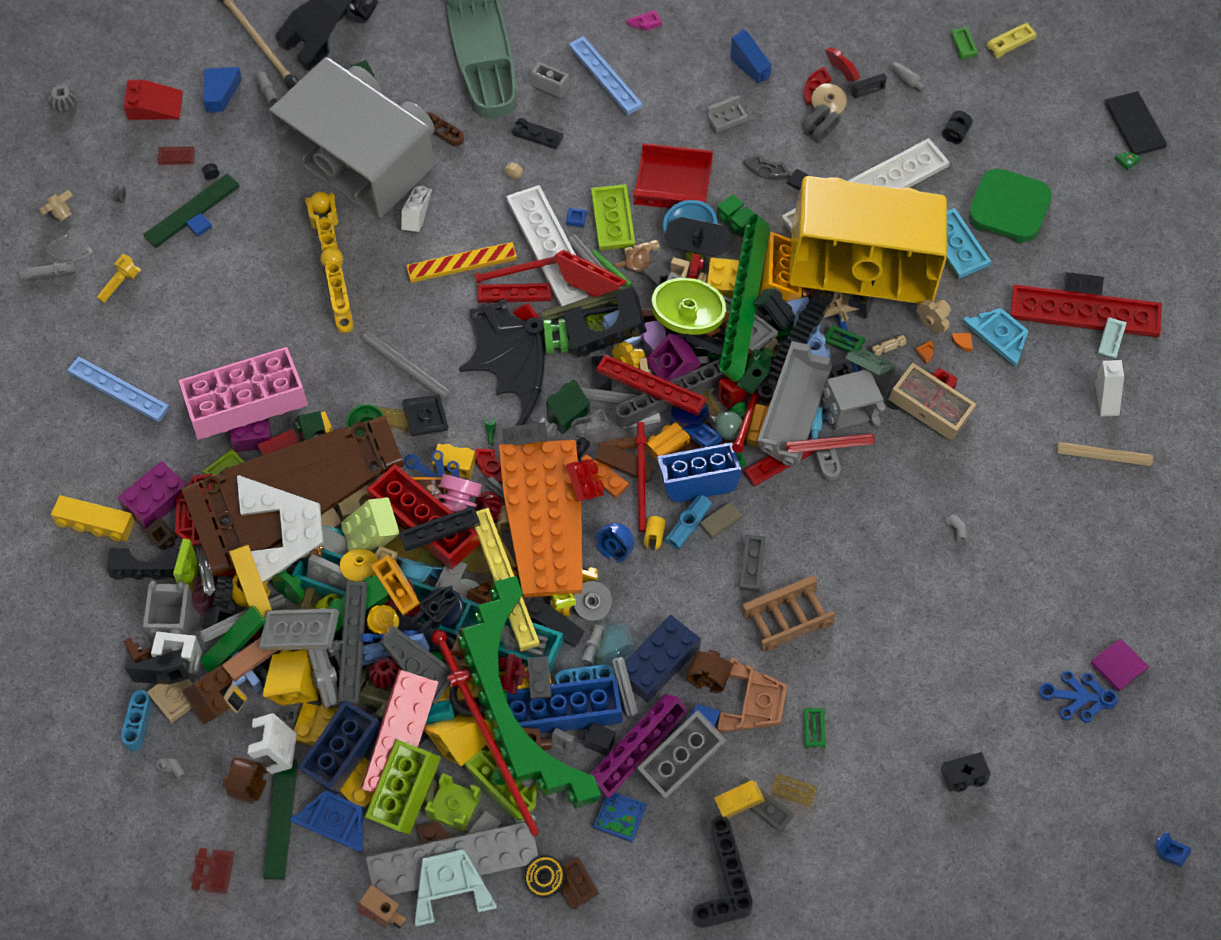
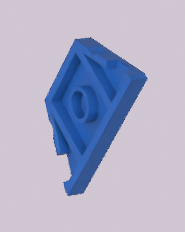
(334, 819)

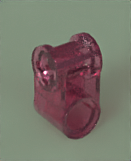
(200, 596)

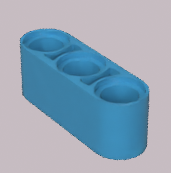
(577, 674)
(136, 712)

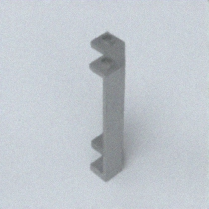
(794, 402)

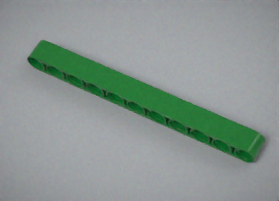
(744, 295)

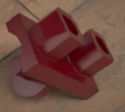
(514, 673)

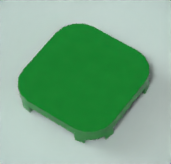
(1010, 205)

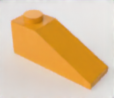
(396, 584)

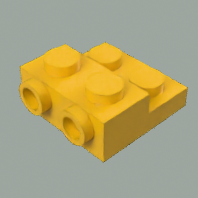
(312, 722)

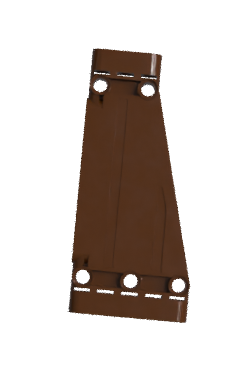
(316, 469)

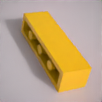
(92, 518)

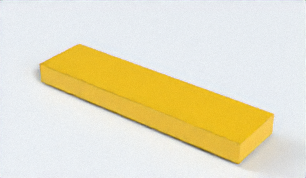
(250, 579)

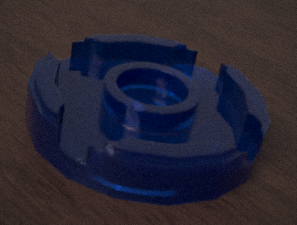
(689, 420)

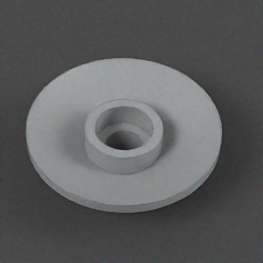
(602, 601)

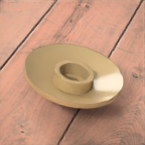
(839, 98)

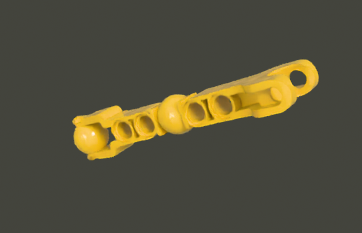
(331, 256)

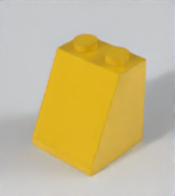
(290, 679)
(457, 738)

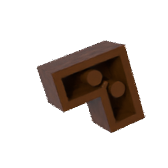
(205, 694)

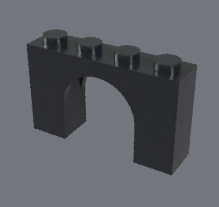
(628, 325)

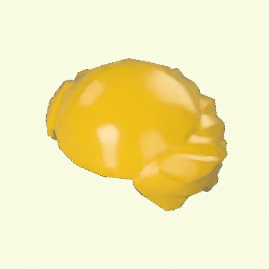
(381, 618)

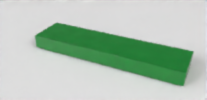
(233, 639)

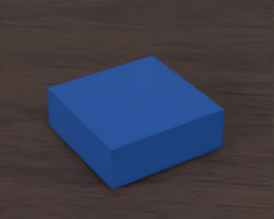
(576, 217)
(199, 224)

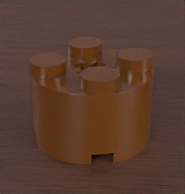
(709, 671)
(245, 780)

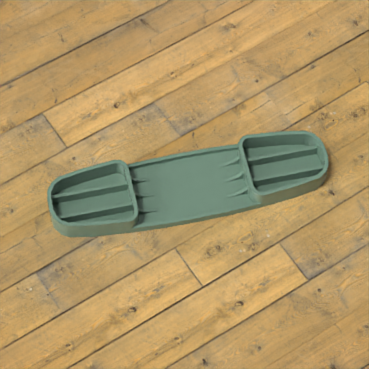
(483, 55)

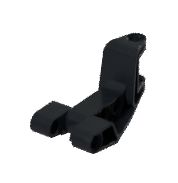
(315, 22)

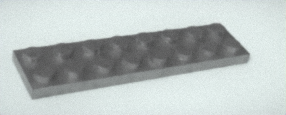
(487, 849)

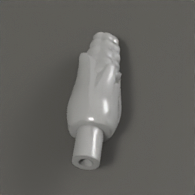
(908, 76)

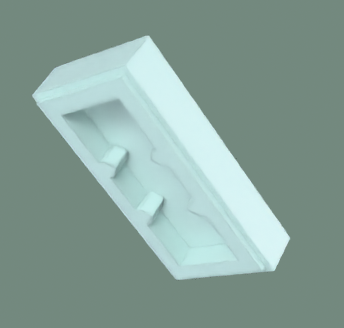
(1112, 338)

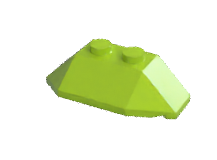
(482, 767)

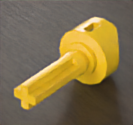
(124, 269)

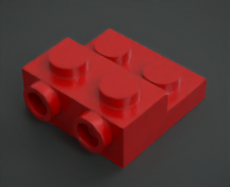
(585, 480)

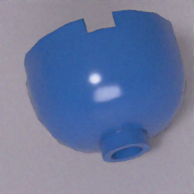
(615, 537)

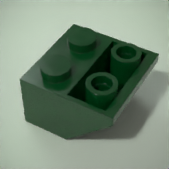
(567, 406)

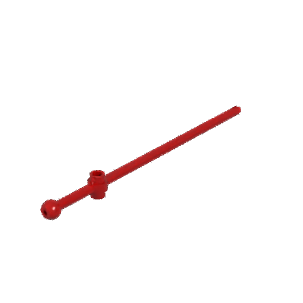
(459, 679)

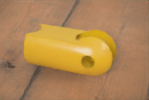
(654, 530)

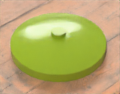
(688, 306)

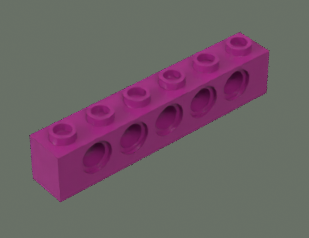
(638, 744)

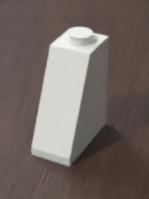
(1109, 387)

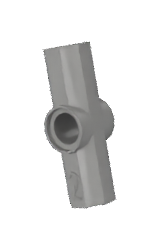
(324, 677)

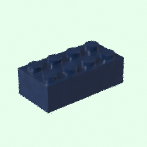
(661, 657)
(340, 747)

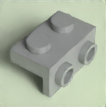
(726, 114)

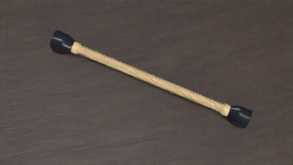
(290, 80)

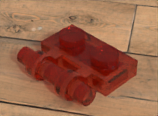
(219, 872)

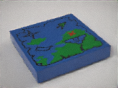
(620, 816)

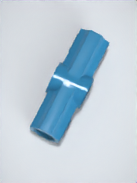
(682, 530)

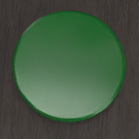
(289, 586)

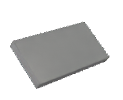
(299, 629)

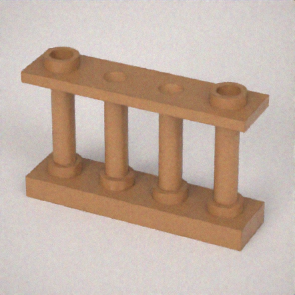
(787, 594)

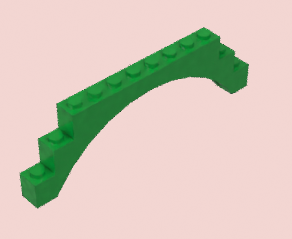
(521, 754)

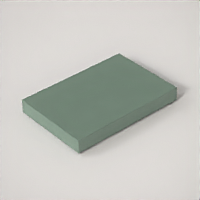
(870, 361)

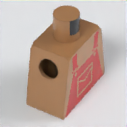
(374, 902)

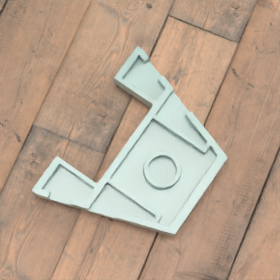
(447, 876)

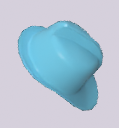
(416, 570)

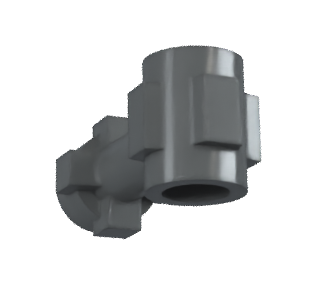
(336, 650)

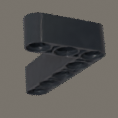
(730, 876)

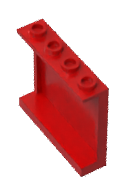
(672, 175)

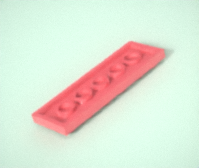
(402, 720)

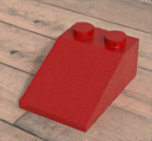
(152, 101)

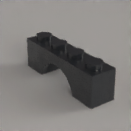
(123, 565)

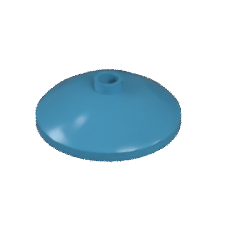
(690, 209)

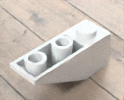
(415, 209)

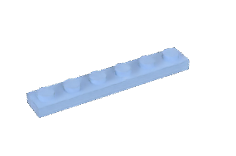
(605, 75)
(118, 389)

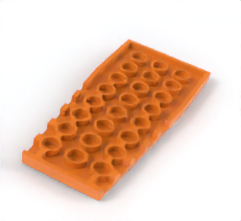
(543, 516)

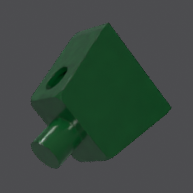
(756, 369)

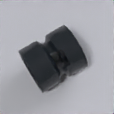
(957, 127)

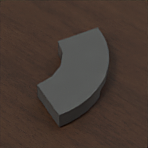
(766, 169)

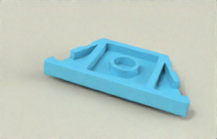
(1000, 333)

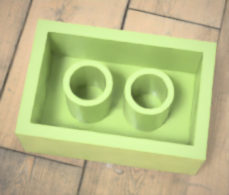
(370, 525)

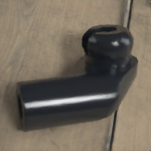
(582, 447)

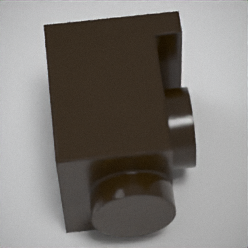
(157, 530)

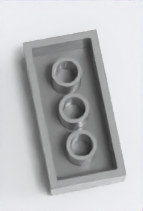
(682, 754)

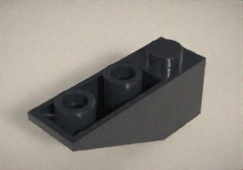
(161, 669)

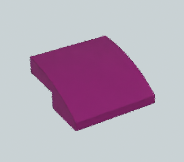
(1119, 665)

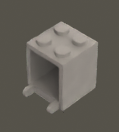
(852, 400)
(168, 609)

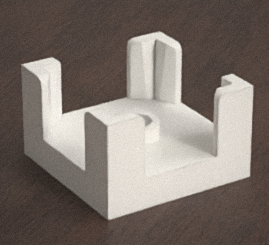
(171, 642)
(277, 743)

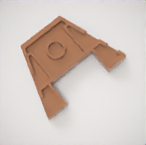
(762, 702)

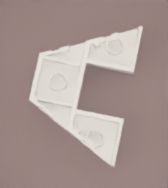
(299, 523)

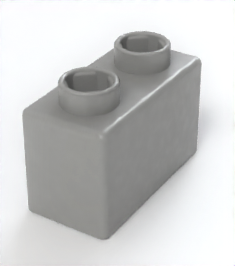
(354, 135)

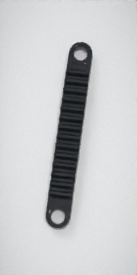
(801, 333)

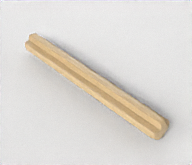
(1105, 454)

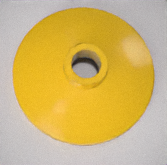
(358, 571)

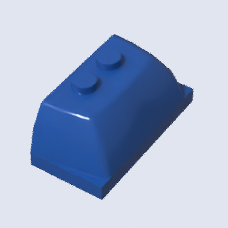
(700, 472)

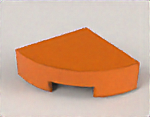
(963, 340)
(925, 351)

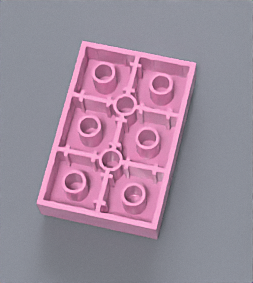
(243, 393)

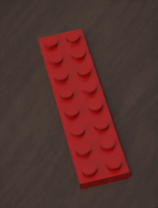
(1085, 310)

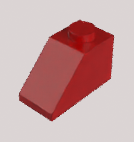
(730, 393)

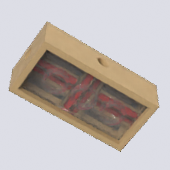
(932, 401)

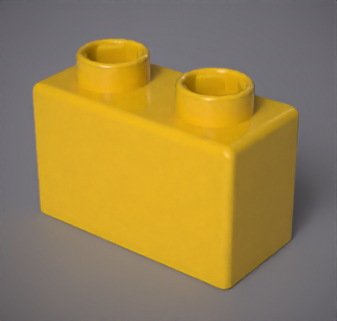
(868, 233)

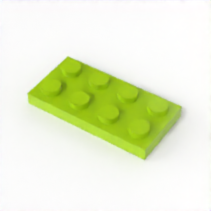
(613, 217)

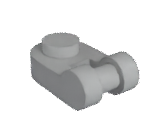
(831, 468)

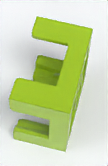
(453, 804)

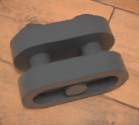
(821, 122)

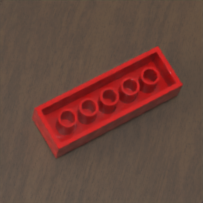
(416, 506)

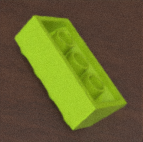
(403, 787)

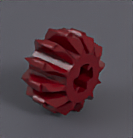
(490, 501)
(384, 673)

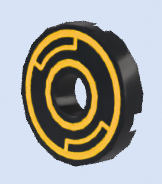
(537, 868)

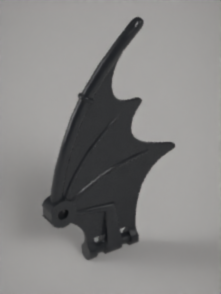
(511, 351)

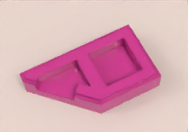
(645, 21)

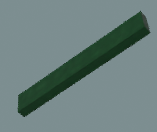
(197, 205)
(280, 824)

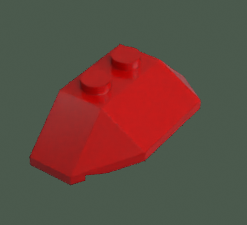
(587, 275)
(183, 522)

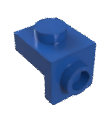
(1171, 850)

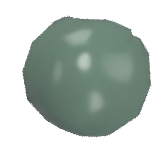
(728, 425)

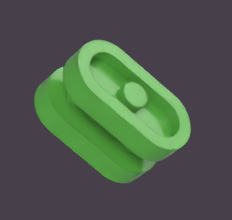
(563, 343)

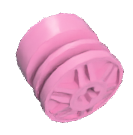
(458, 492)

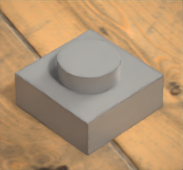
(562, 741)

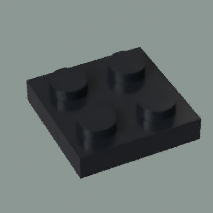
(425, 415)

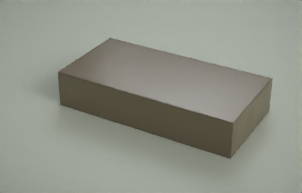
(721, 520)

